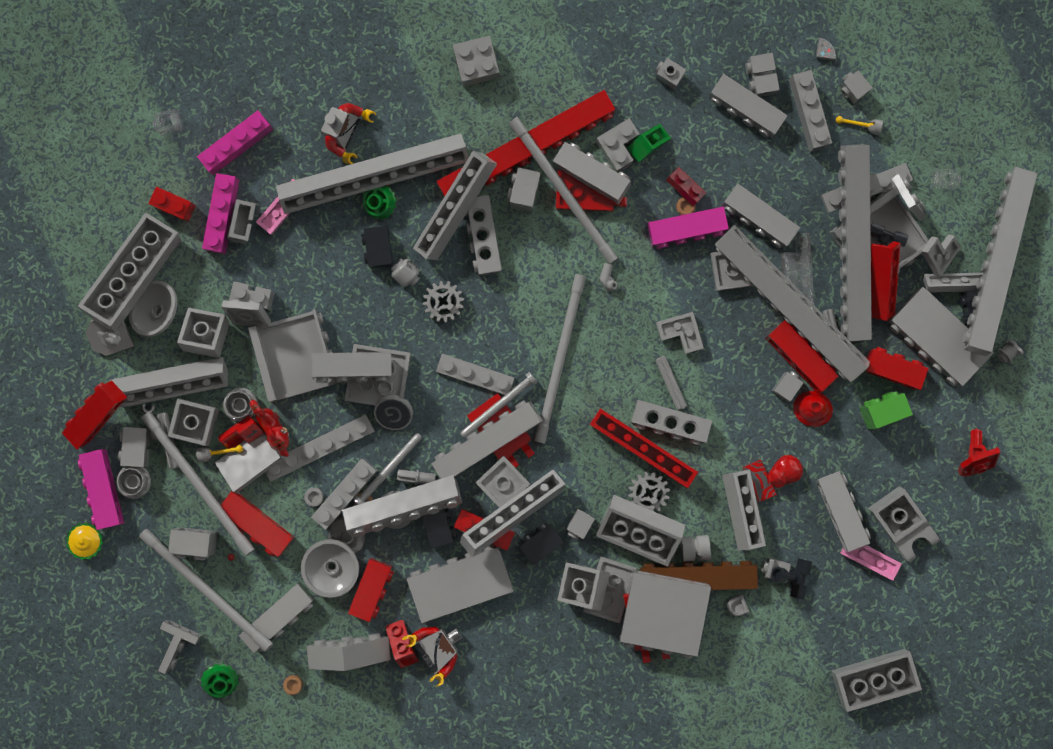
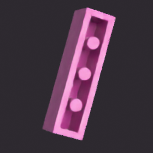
(235, 142)
(220, 213)
(688, 226)
(101, 489)

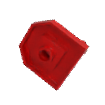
(979, 458)

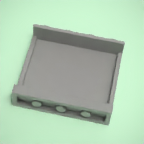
(894, 216)
(286, 355)
(665, 613)

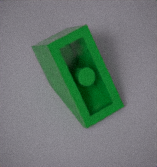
(648, 142)

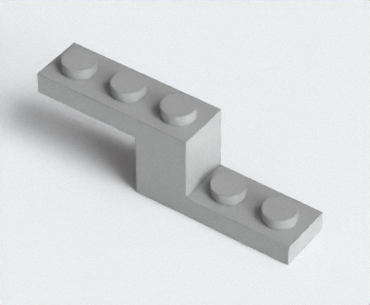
(878, 184)

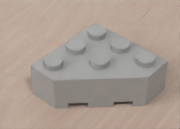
(348, 652)

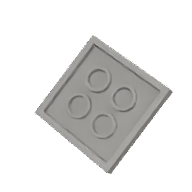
(372, 391)

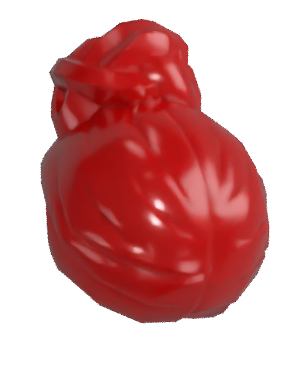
(785, 471)

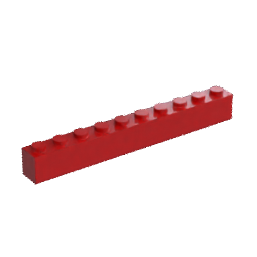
(546, 136)

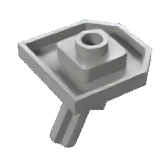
(106, 341)

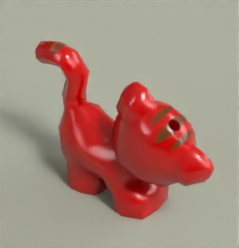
(276, 434)

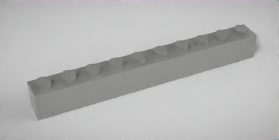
(372, 173)
(855, 241)
(1000, 261)
(792, 303)

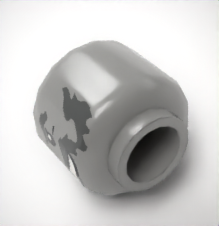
(405, 272)

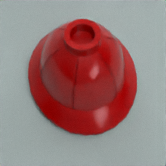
(812, 409)

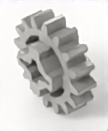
(437, 309)
(653, 500)

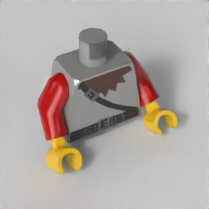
(340, 127)
(436, 649)

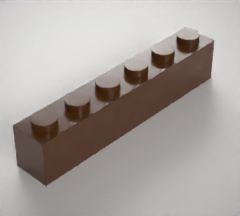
(719, 577)

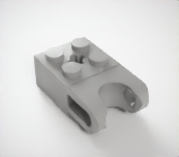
(905, 528)

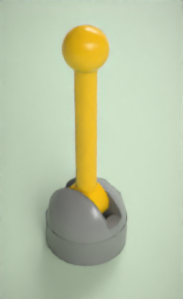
(874, 126)
(204, 453)

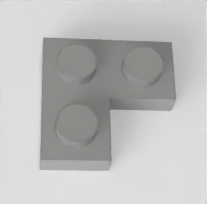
(911, 200)
(940, 254)
(684, 327)

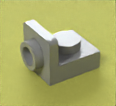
(770, 564)

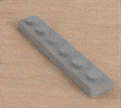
(321, 447)

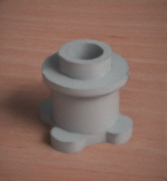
(1009, 351)

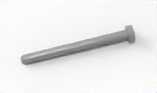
(498, 405)
(388, 469)

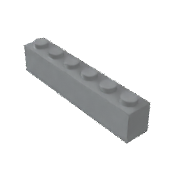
(455, 205)
(173, 381)
(486, 442)
(402, 506)
(512, 513)

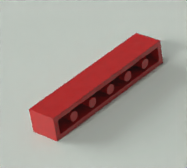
(643, 448)

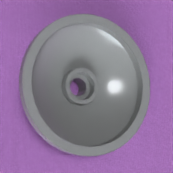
(154, 309)
(319, 575)

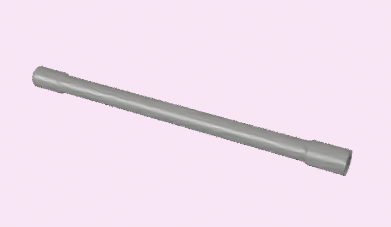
(523, 134)
(577, 290)
(155, 427)
(257, 637)

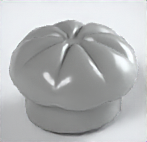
(237, 404)
(133, 482)

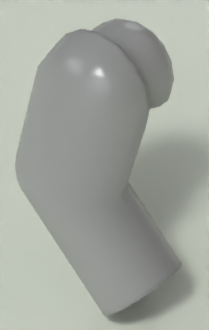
(606, 279)

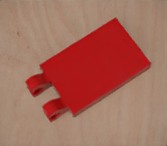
(586, 197)
(512, 446)

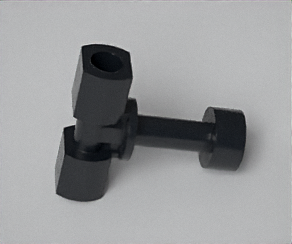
(886, 237)
(796, 577)

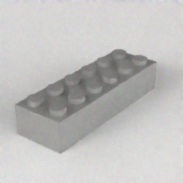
(129, 272)

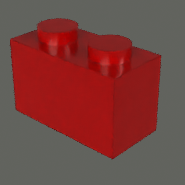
(172, 204)

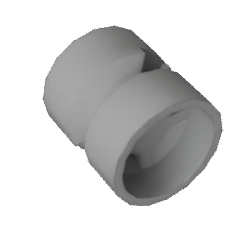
(695, 548)

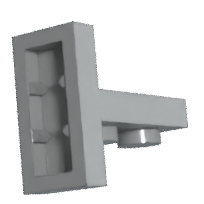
(177, 644)

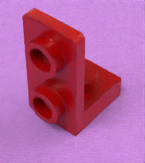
(403, 655)

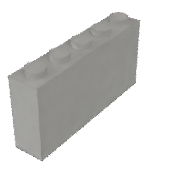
(937, 337)
(459, 583)

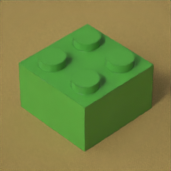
(886, 410)

